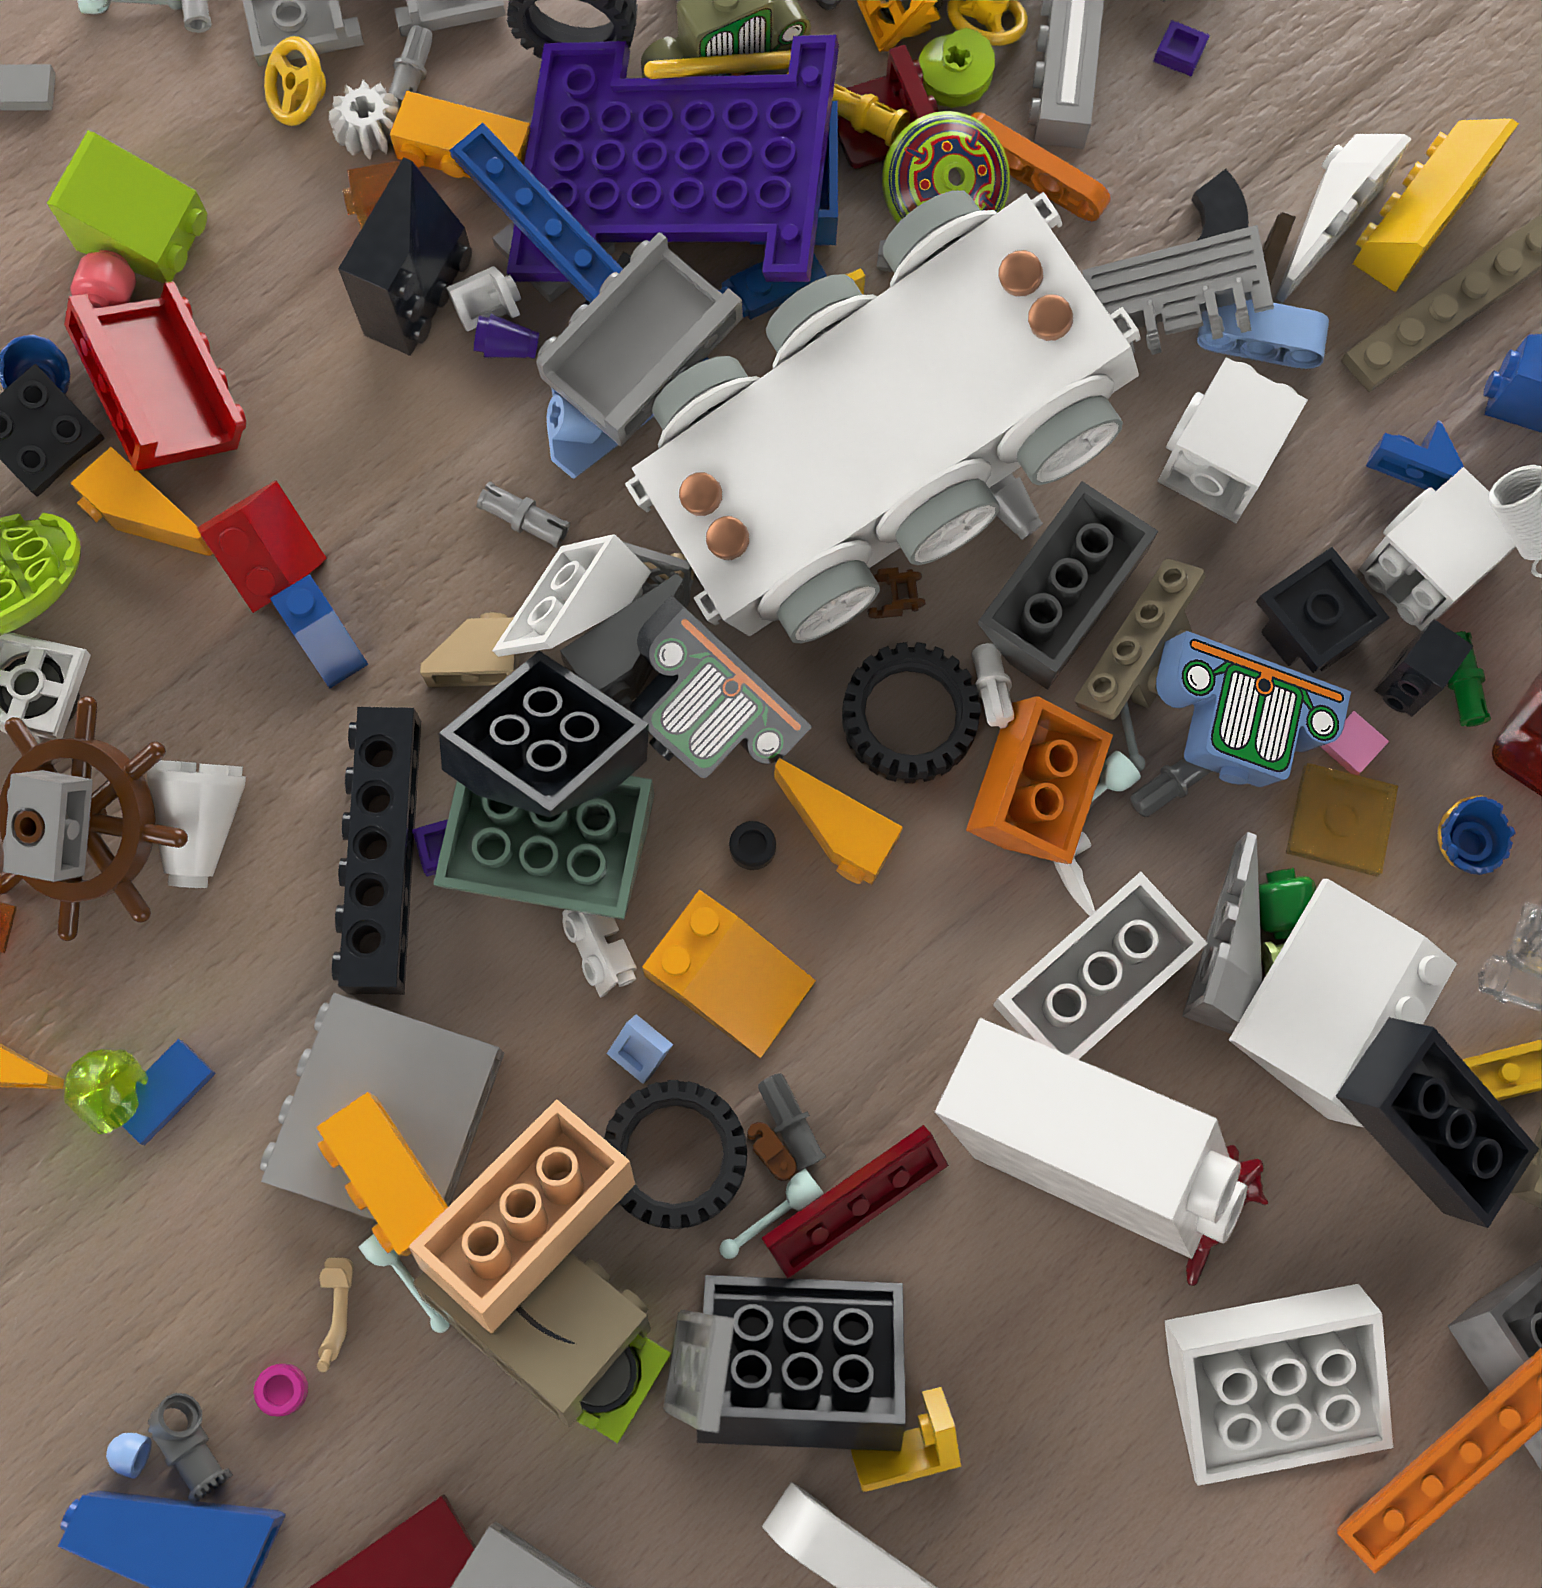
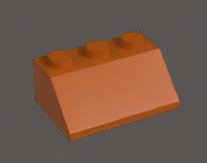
(1040, 781)

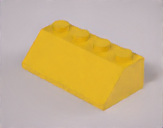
(1431, 199)

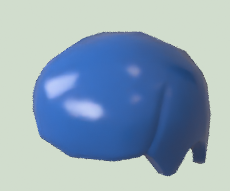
(31, 350)

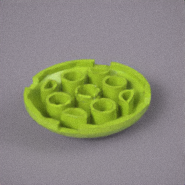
(35, 566)

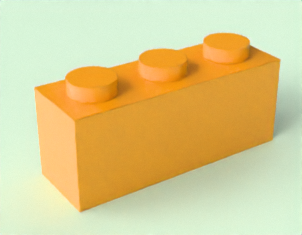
(431, 127)
(381, 1172)

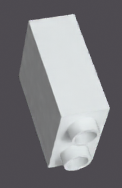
(1093, 1139)

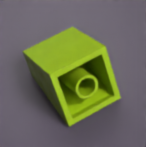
(127, 208)

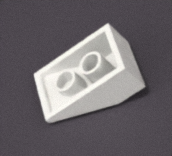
(574, 593)

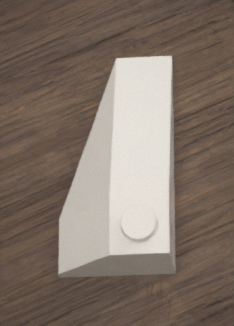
(1347, 188)

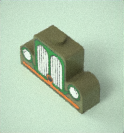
(730, 29)

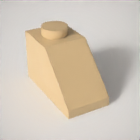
(468, 655)

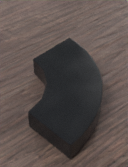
(1221, 206)

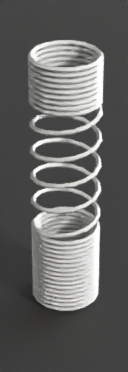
(1518, 506)

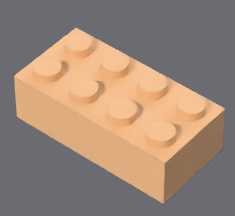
(523, 1215)

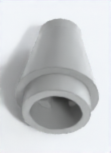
(1016, 506)

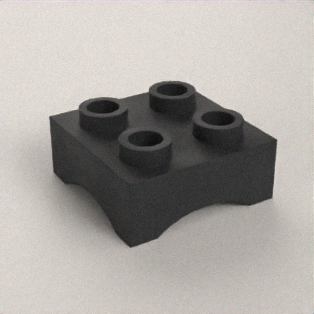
(41, 430)

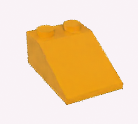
(728, 974)

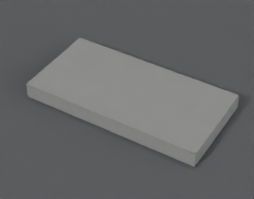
(698, 1369)

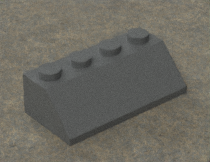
(1066, 583)

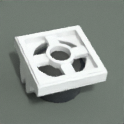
(40, 686)

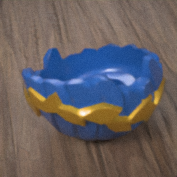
(1475, 835)

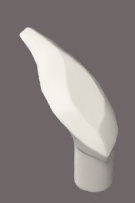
(1073, 877)

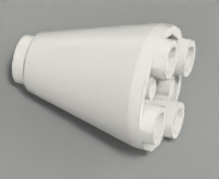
(202, 807)

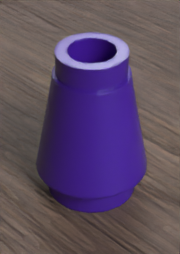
(504, 339)

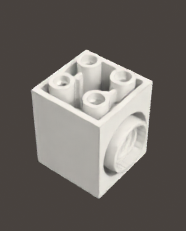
(1230, 438)
(1438, 550)

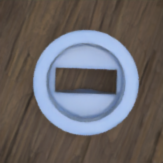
(129, 1454)

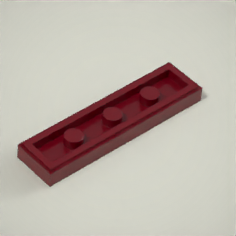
(855, 1201)

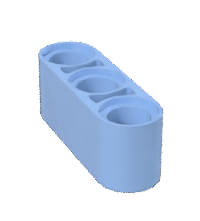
(1277, 336)

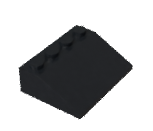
(811, 1363)

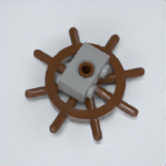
(56, 819)

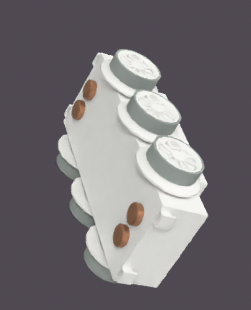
(886, 416)

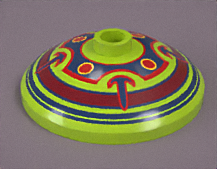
(930, 148)

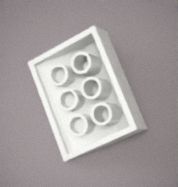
(1334, 992)
(1281, 1383)

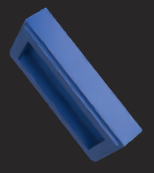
(170, 1086)

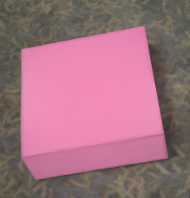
(1356, 745)

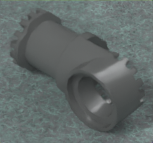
(187, 1448)

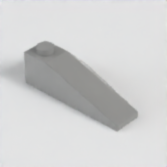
(1231, 960)

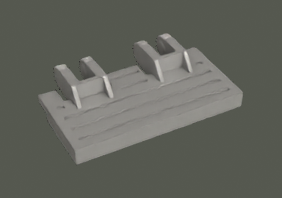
(1184, 282)

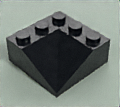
(404, 261)
(543, 741)

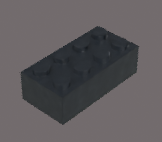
(1438, 1121)

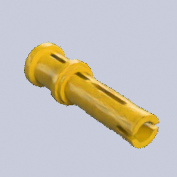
(870, 115)

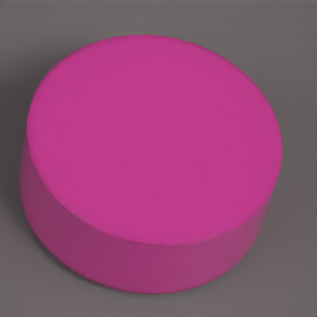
(280, 1390)

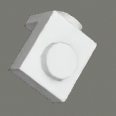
(484, 295)

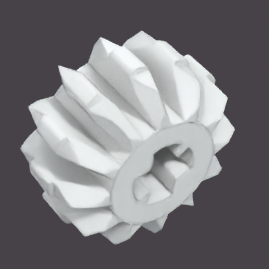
(364, 118)

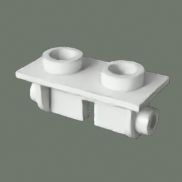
(602, 962)

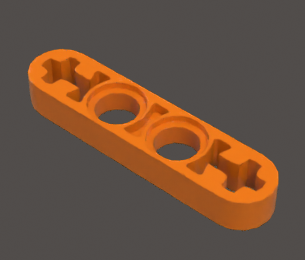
(1049, 173)

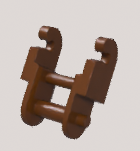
(893, 577)
(772, 1151)

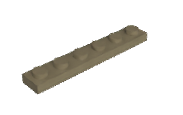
(1447, 307)

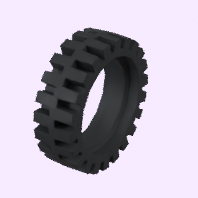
(538, 28)
(917, 660)
(733, 1142)

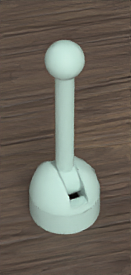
(1117, 774)
(799, 1193)
(378, 1256)

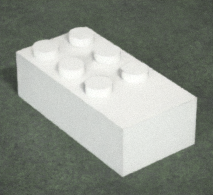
(1101, 970)

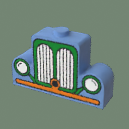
(1246, 709)

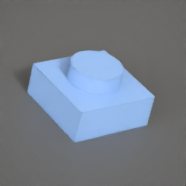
(639, 1049)

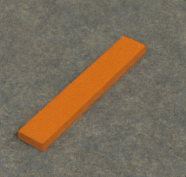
(1448, 1468)

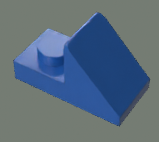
(1418, 465)

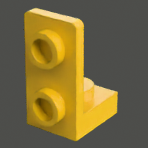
(923, 1450)

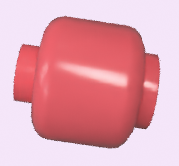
(104, 279)

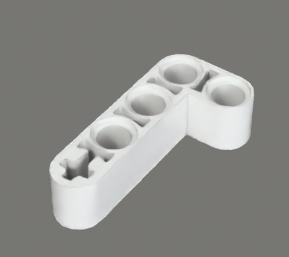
(833, 1547)

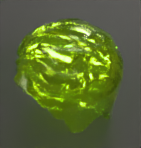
(103, 1088)

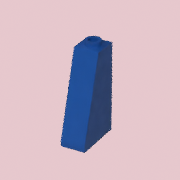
(171, 1539)

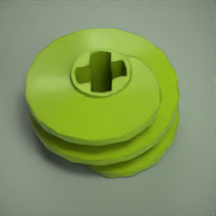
(957, 67)

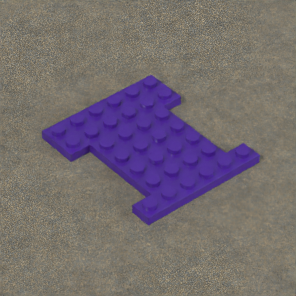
(682, 154)

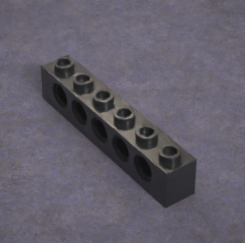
(385, 968)

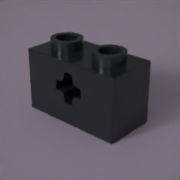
(1423, 668)

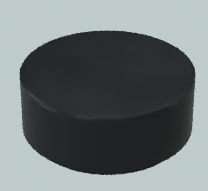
(752, 845)

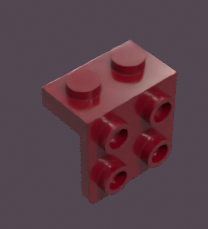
(898, 89)

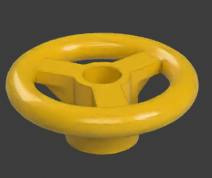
(989, 14)
(299, 84)

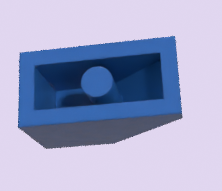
(319, 631)

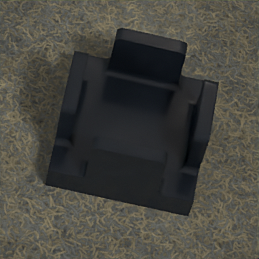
(1319, 613)

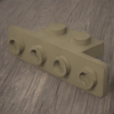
(1135, 653)

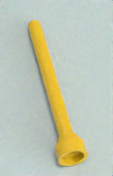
(717, 65)

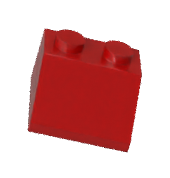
(262, 545)

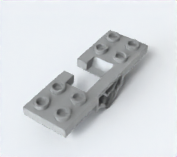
(327, 31)

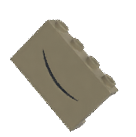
(558, 1335)

